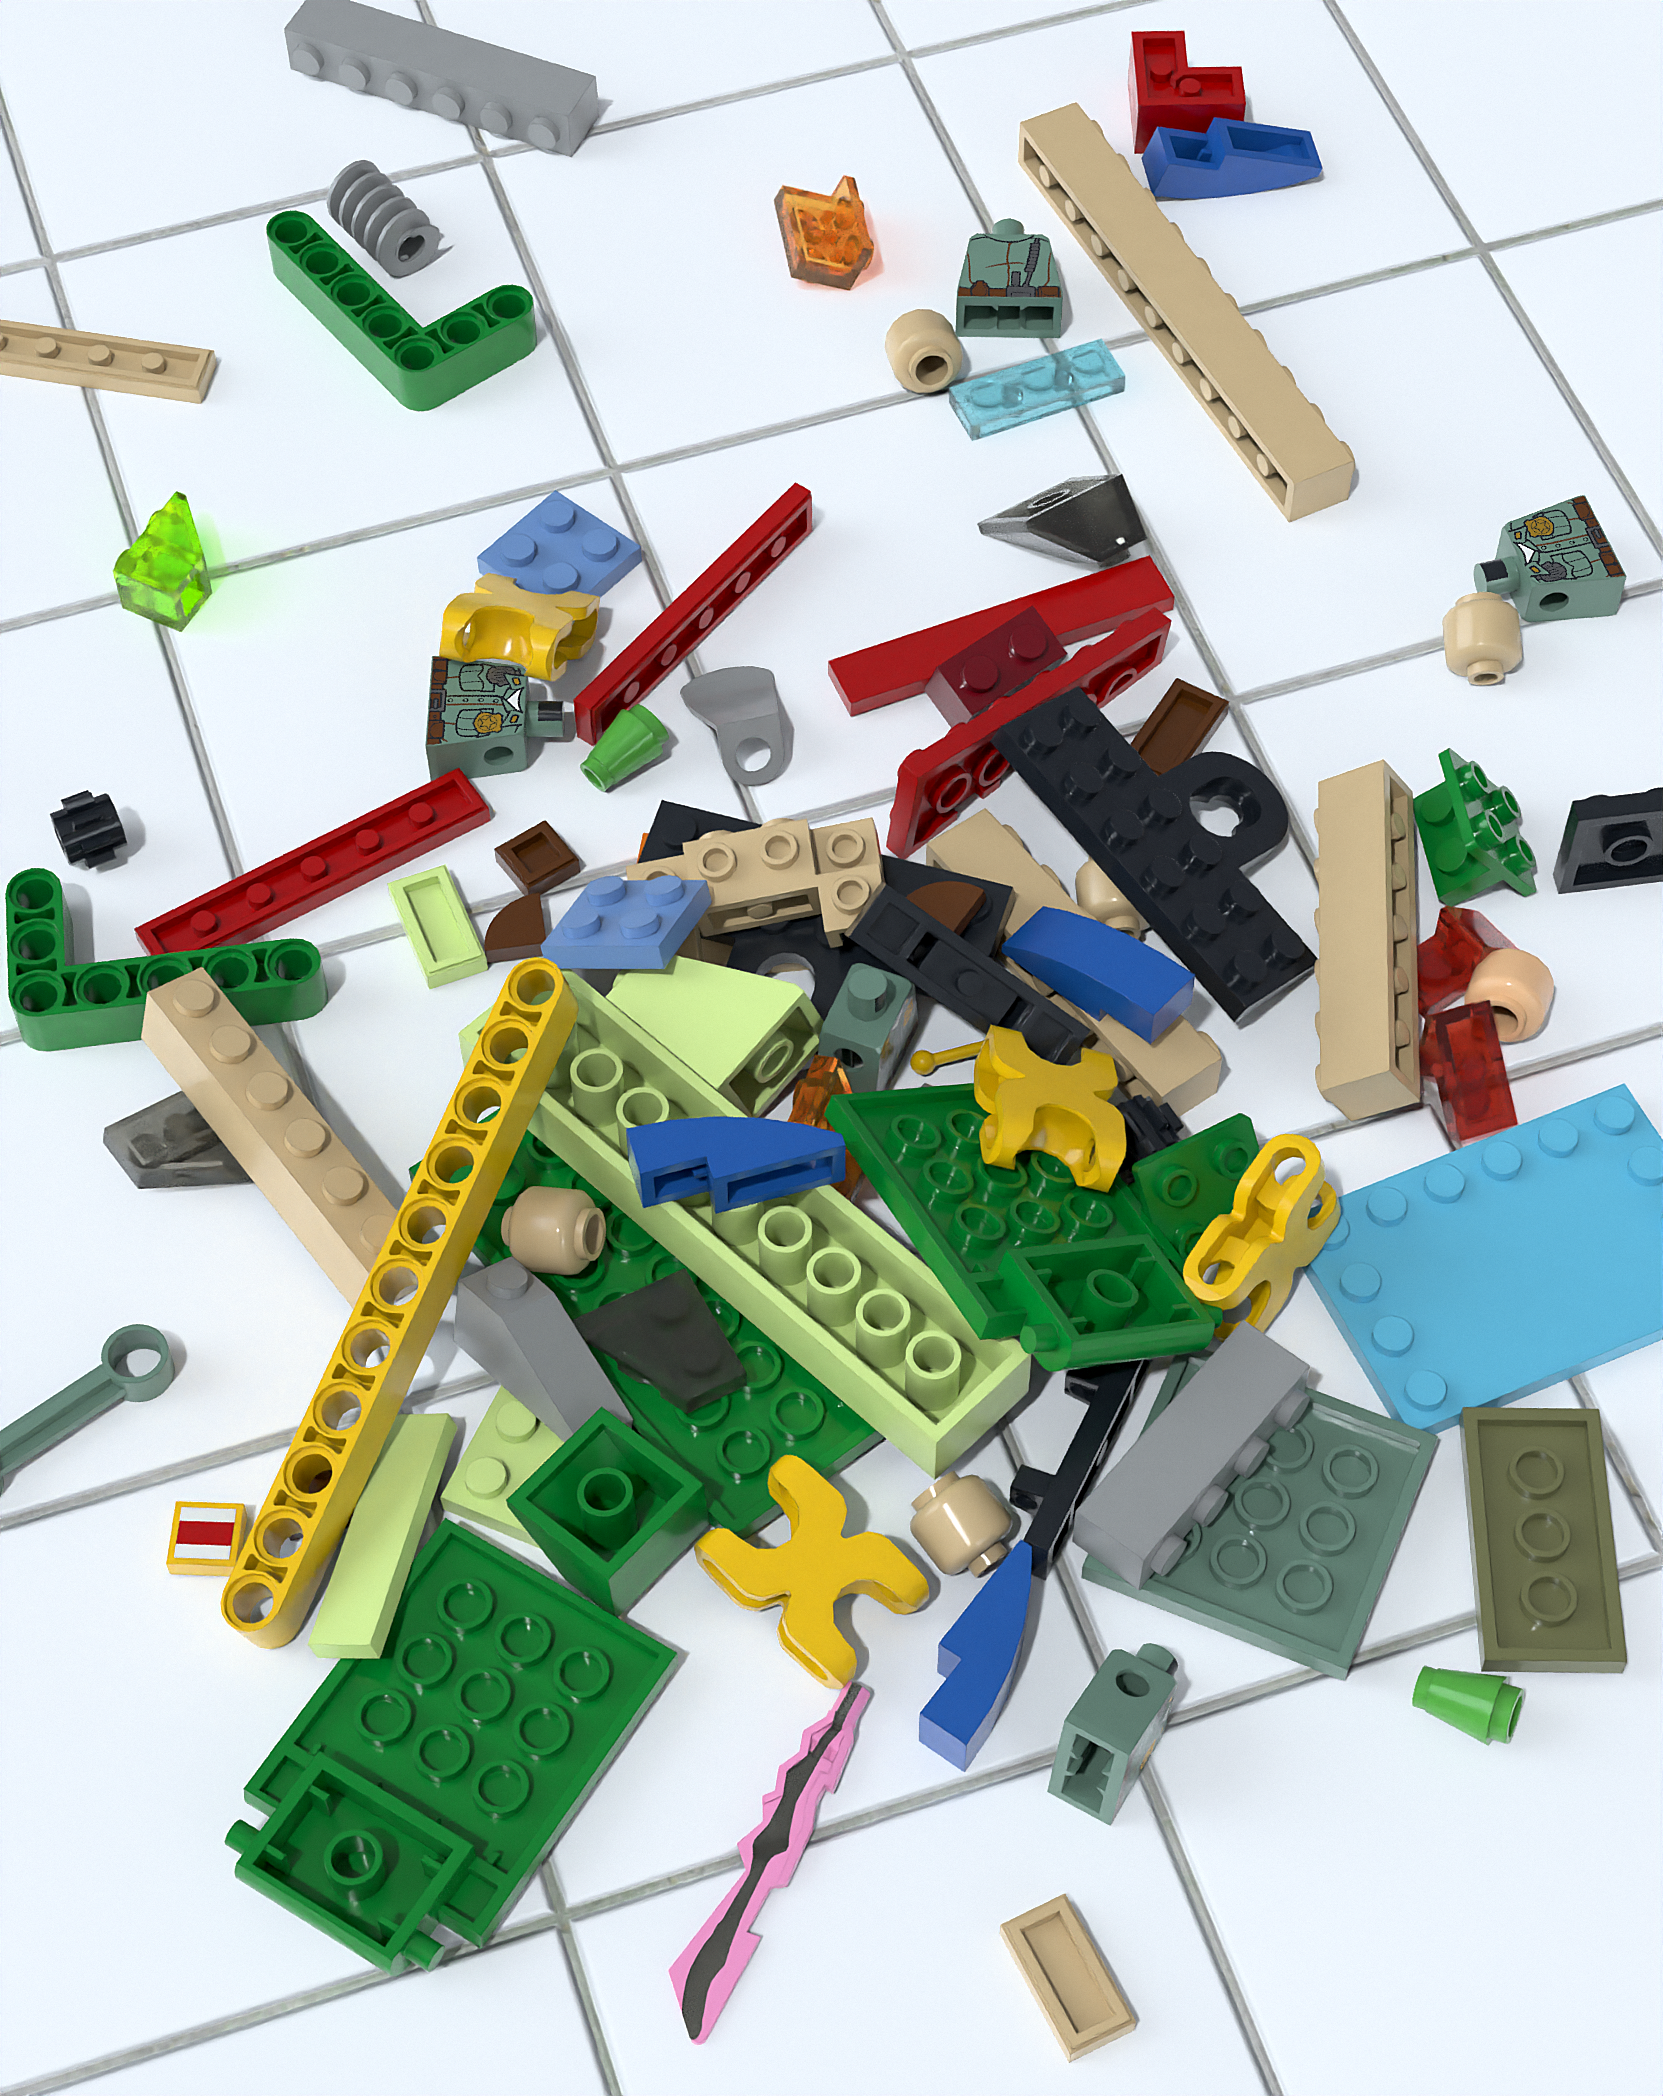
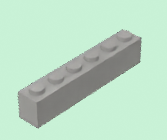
(443, 73)

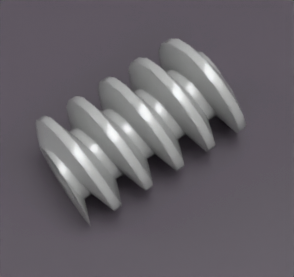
(382, 219)

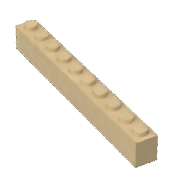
(1186, 313)

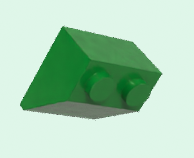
(610, 1511)

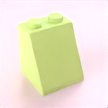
(724, 1024)

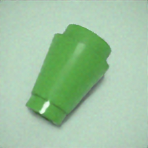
(626, 746)
(1470, 1702)

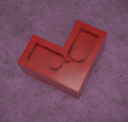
(1175, 95)

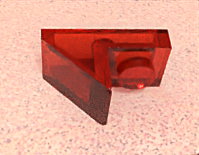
(1452, 954)
(1469, 1069)

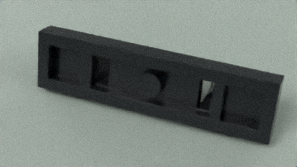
(963, 976)
(1056, 1497)

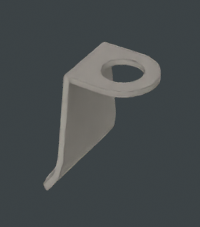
(739, 706)

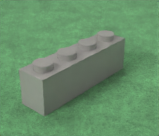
(1192, 1455)

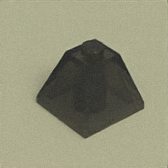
(1074, 521)

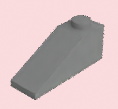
(532, 1347)

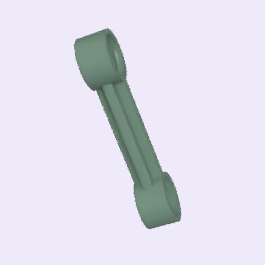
(88, 1396)

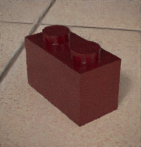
(994, 667)

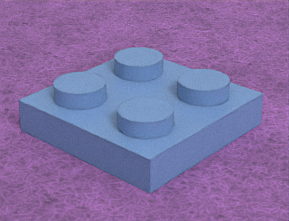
(561, 551)
(627, 923)

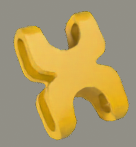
(519, 626)
(1049, 1108)
(1264, 1234)
(811, 1571)

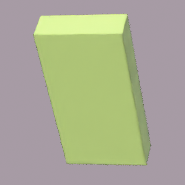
(437, 926)

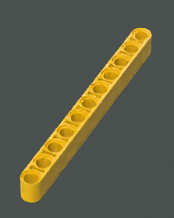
(404, 1327)

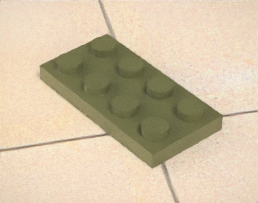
(1541, 1541)

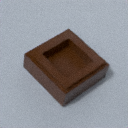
(537, 859)

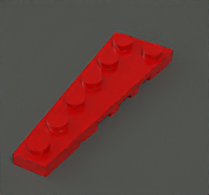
(968, 763)

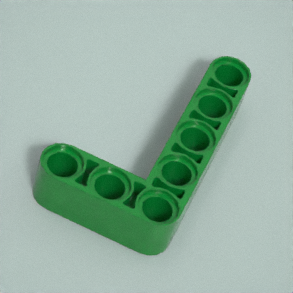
(411, 361)
(46, 977)

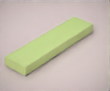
(383, 1538)

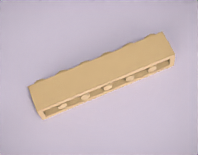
(1366, 942)
(1177, 1065)
(270, 1128)

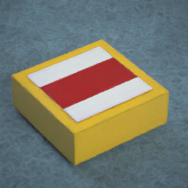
(206, 1538)

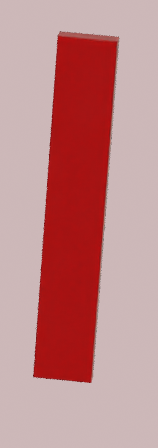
(1070, 610)
(694, 613)
(320, 869)

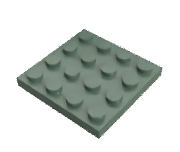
(1300, 1538)

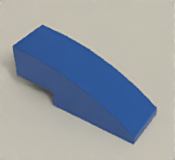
(1228, 160)
(1103, 970)
(731, 1159)
(979, 1663)

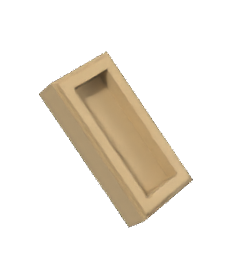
(1067, 1977)

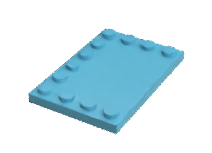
(1502, 1262)

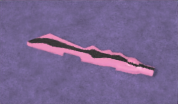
(770, 1853)

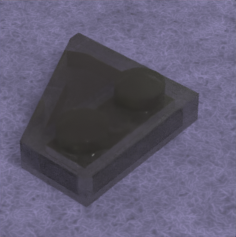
(171, 1147)
(667, 1341)

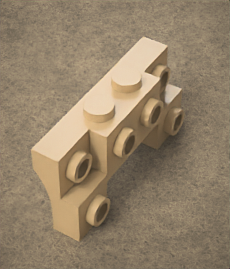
(777, 876)

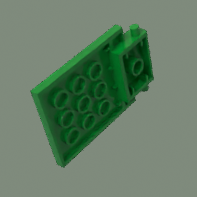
(1024, 1245)
(449, 1761)

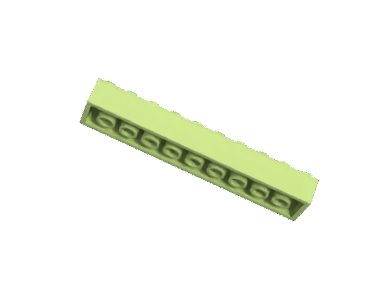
(795, 1265)

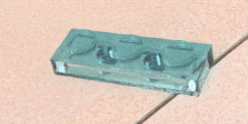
(1036, 389)

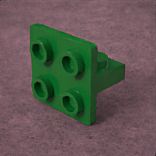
(1472, 833)
(1195, 1180)

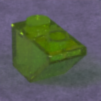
(165, 568)

